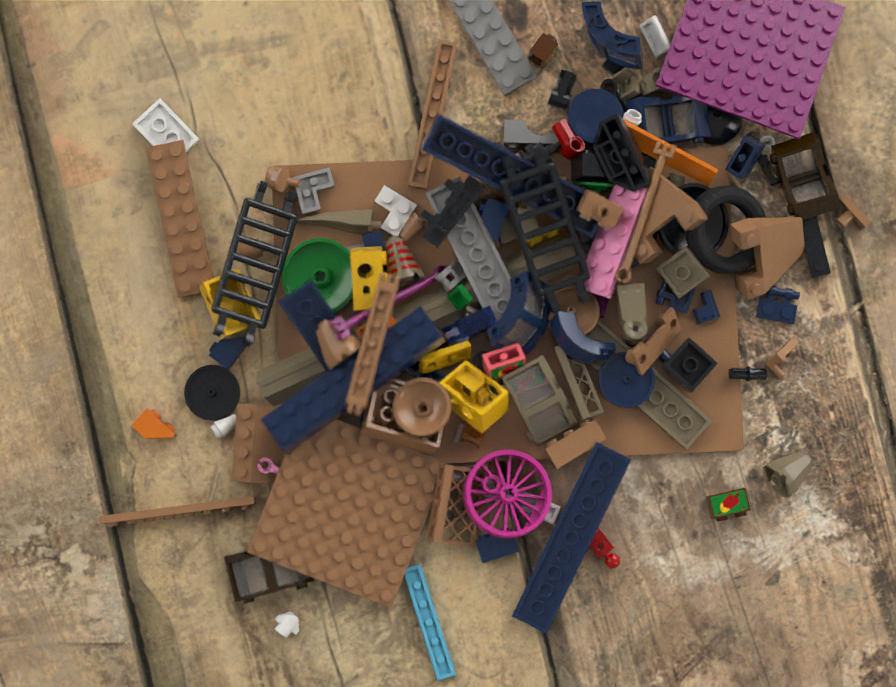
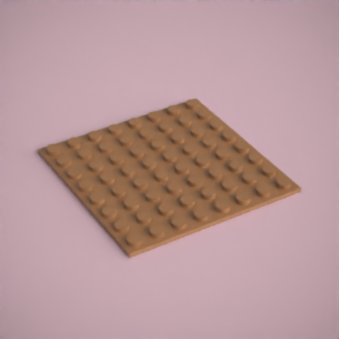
(348, 511)

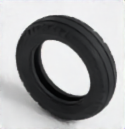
(697, 239)

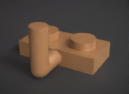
(780, 357)

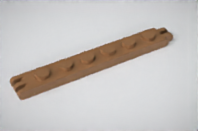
(372, 343)

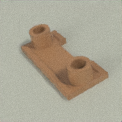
(644, 355)

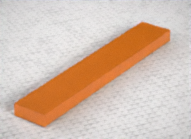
(681, 160)

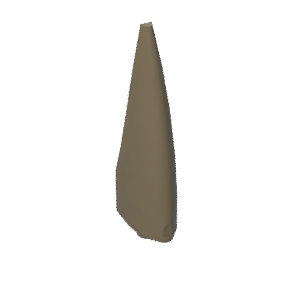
(353, 221)

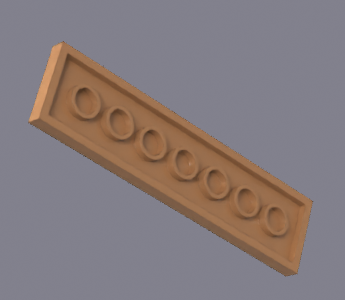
(180, 216)

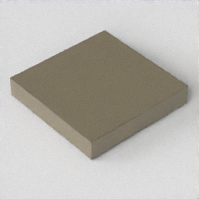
(683, 272)

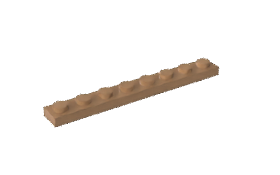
(434, 105)
(170, 512)

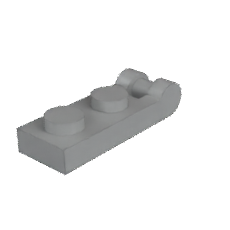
(457, 273)

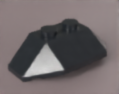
(620, 154)

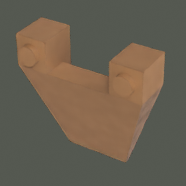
(665, 206)
(776, 248)

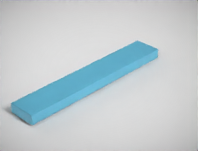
(429, 622)

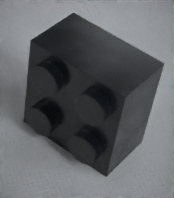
(689, 365)

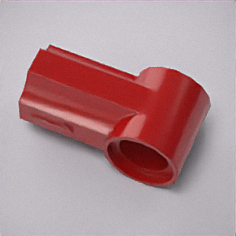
(570, 143)

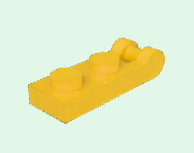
(445, 357)

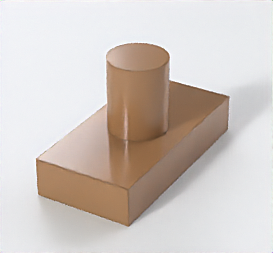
(851, 213)

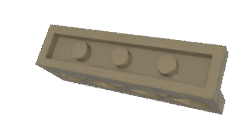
(574, 387)

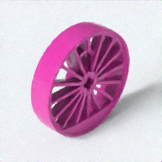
(539, 511)

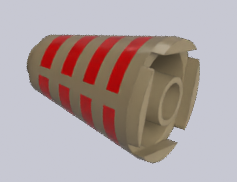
(402, 263)

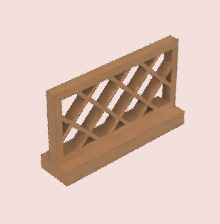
(440, 506)

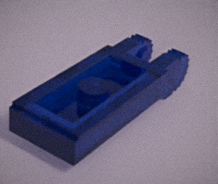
(472, 323)

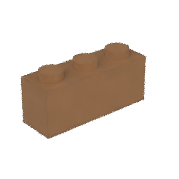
(574, 443)

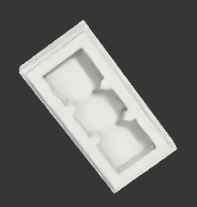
(655, 36)

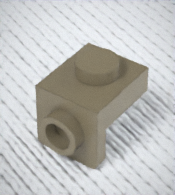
(628, 84)

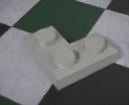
(309, 186)

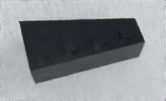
(588, 166)

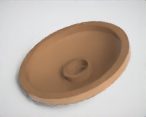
(413, 397)

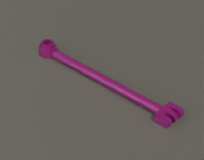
(344, 326)

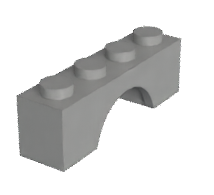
(517, 135)

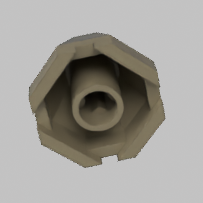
(788, 472)

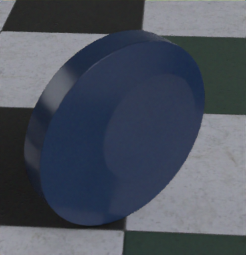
(589, 109)
(623, 384)

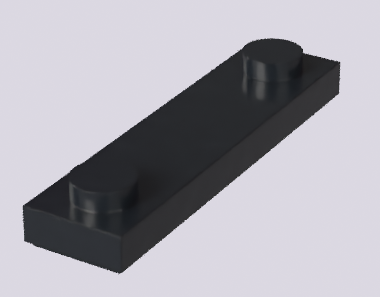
(815, 248)

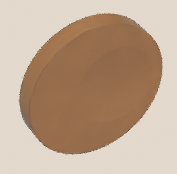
(586, 313)

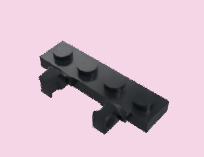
(462, 197)

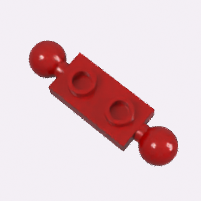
(601, 547)

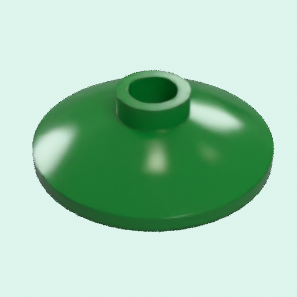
(595, 187)

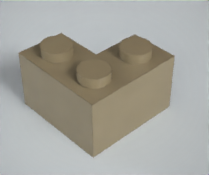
(508, 231)

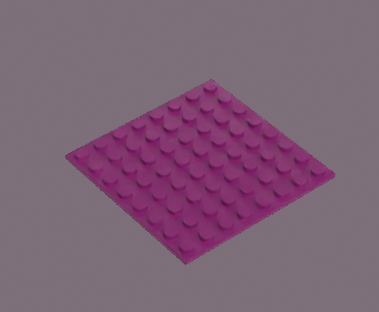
(753, 57)

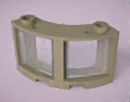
(539, 401)

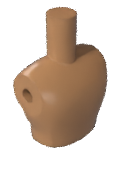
(279, 179)

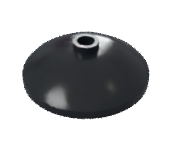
(722, 128)

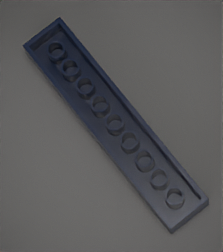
(482, 160)
(327, 396)

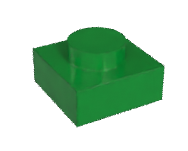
(460, 297)

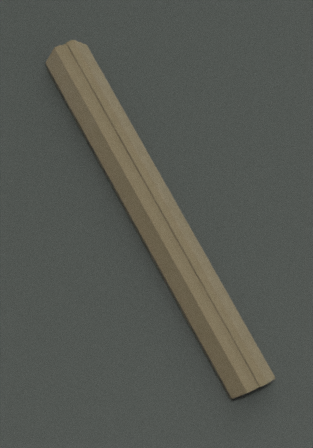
(296, 372)

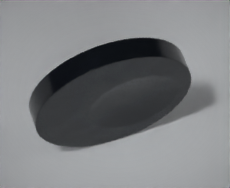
(212, 392)

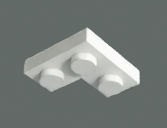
(399, 208)

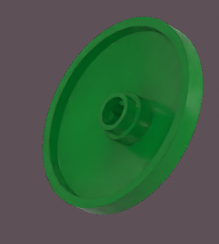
(326, 265)

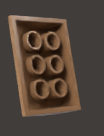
(381, 424)
(252, 444)

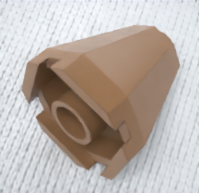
(334, 350)

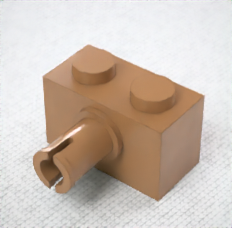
(599, 209)

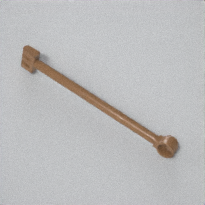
(663, 154)

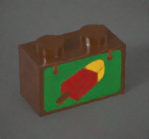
(543, 50)
(727, 504)

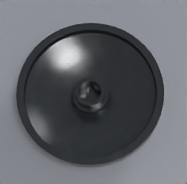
(716, 226)

